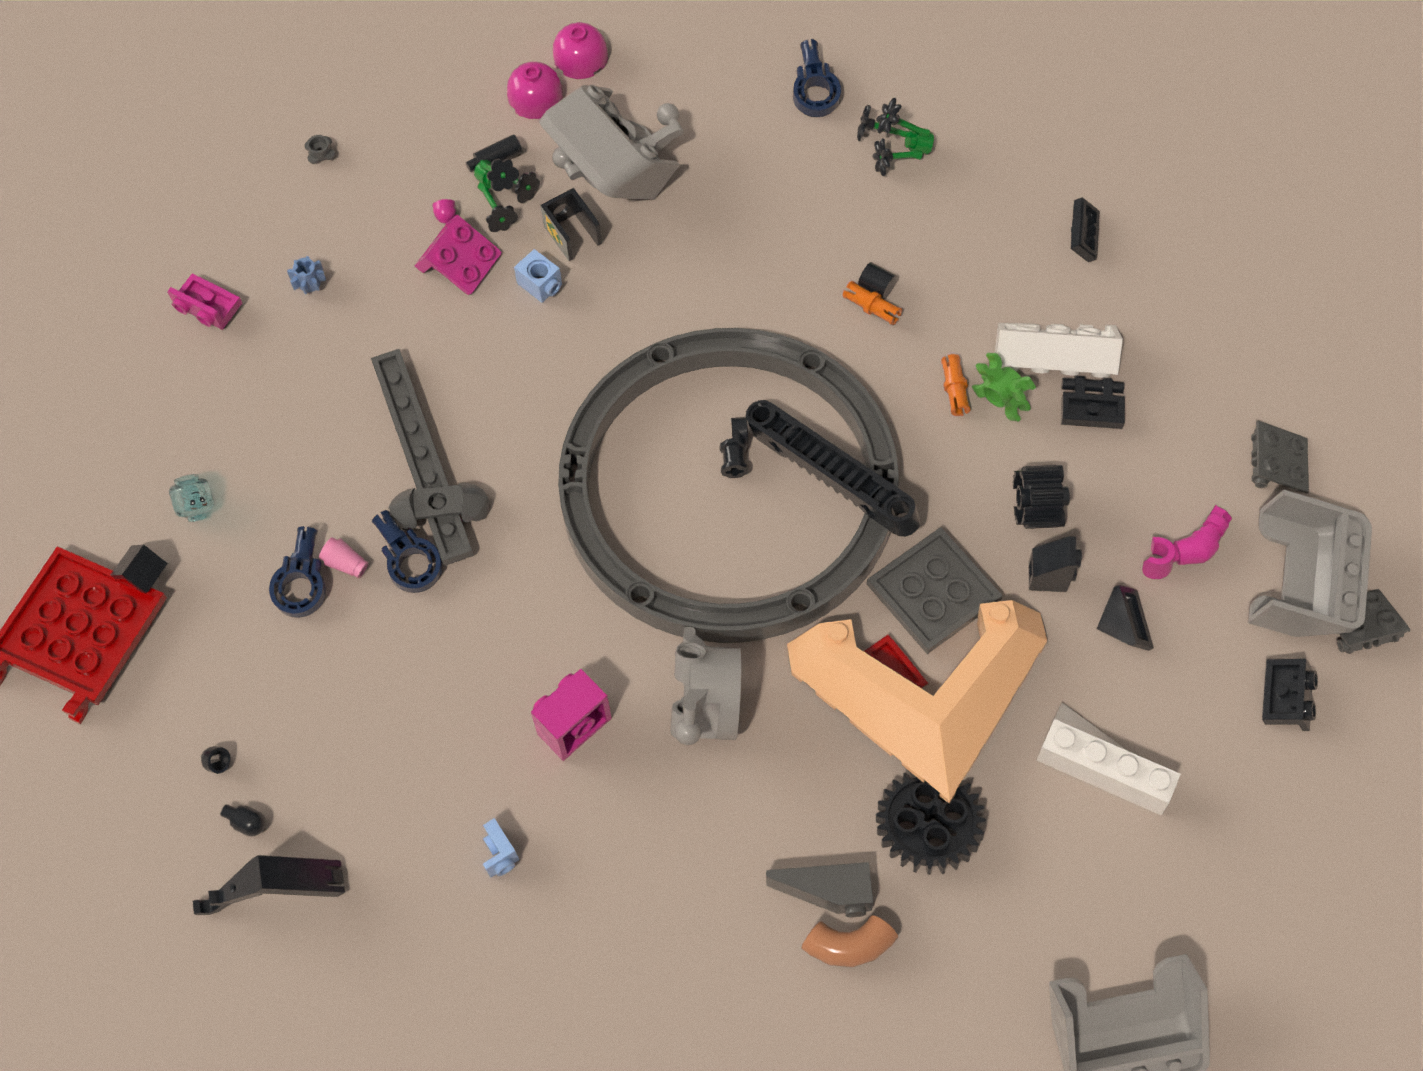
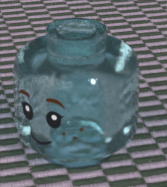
(191, 497)

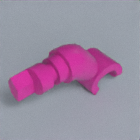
(1190, 550)

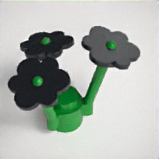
(503, 175)

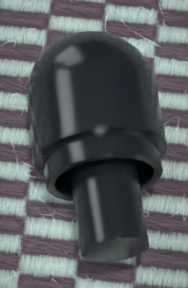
(244, 819)

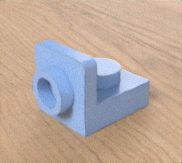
(498, 843)

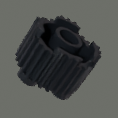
(1040, 496)

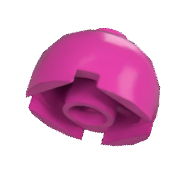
(579, 50)
(533, 89)

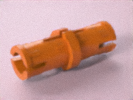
(872, 303)
(955, 385)

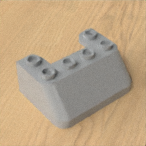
(1322, 569)
(1137, 1030)

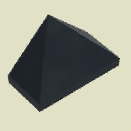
(1125, 619)

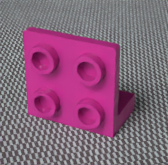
(460, 255)

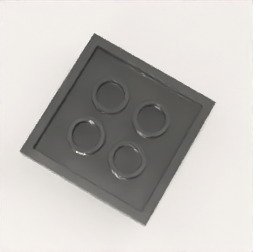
(933, 590)

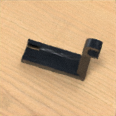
(276, 876)

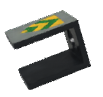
(576, 207)

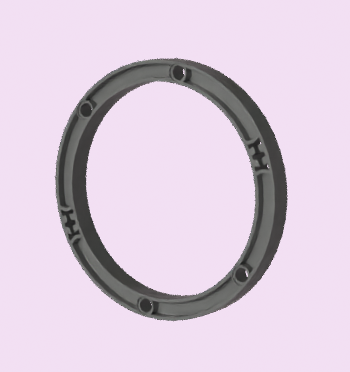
(707, 350)

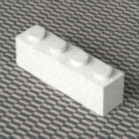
(1060, 348)
(1095, 758)

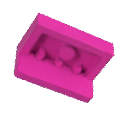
(205, 301)

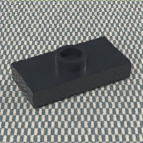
(1085, 229)

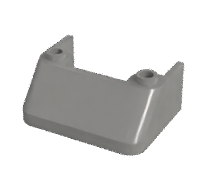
(603, 149)

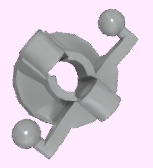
(666, 114)
(710, 691)

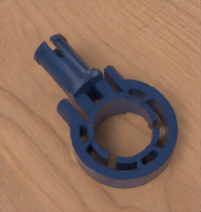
(814, 77)
(396, 539)
(291, 570)

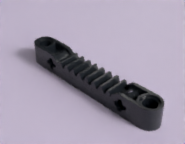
(835, 467)

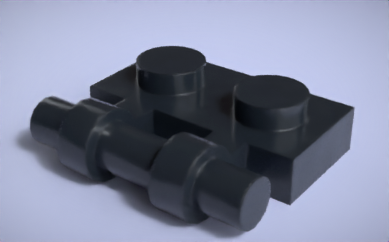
(1092, 409)

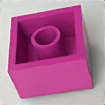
(571, 714)

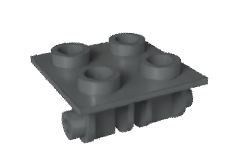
(1279, 458)
(1380, 626)

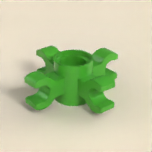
(1003, 387)

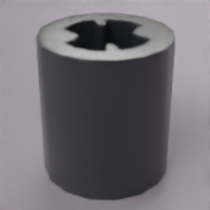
(877, 279)

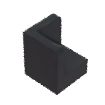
(139, 567)

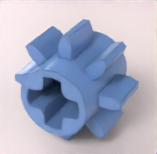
(306, 275)

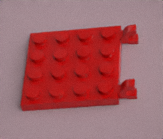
(76, 628)

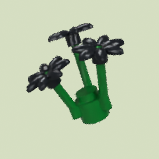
(917, 140)

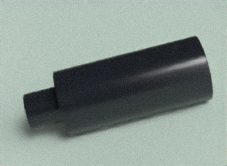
(503, 149)

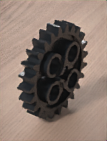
(913, 842)

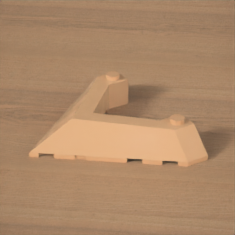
(928, 733)

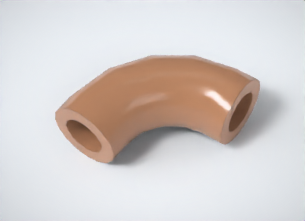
(852, 947)

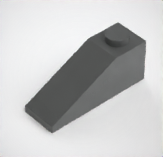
(831, 887)

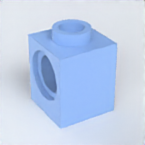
(536, 266)

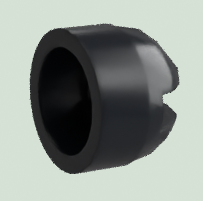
(215, 765)

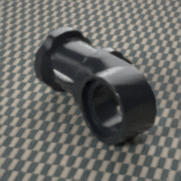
(734, 449)

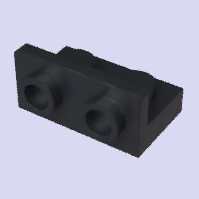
(1289, 693)

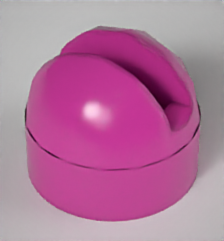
(444, 210)

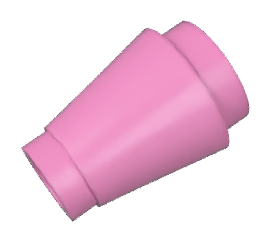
(342, 557)

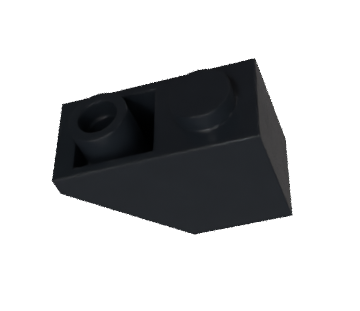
(1054, 565)

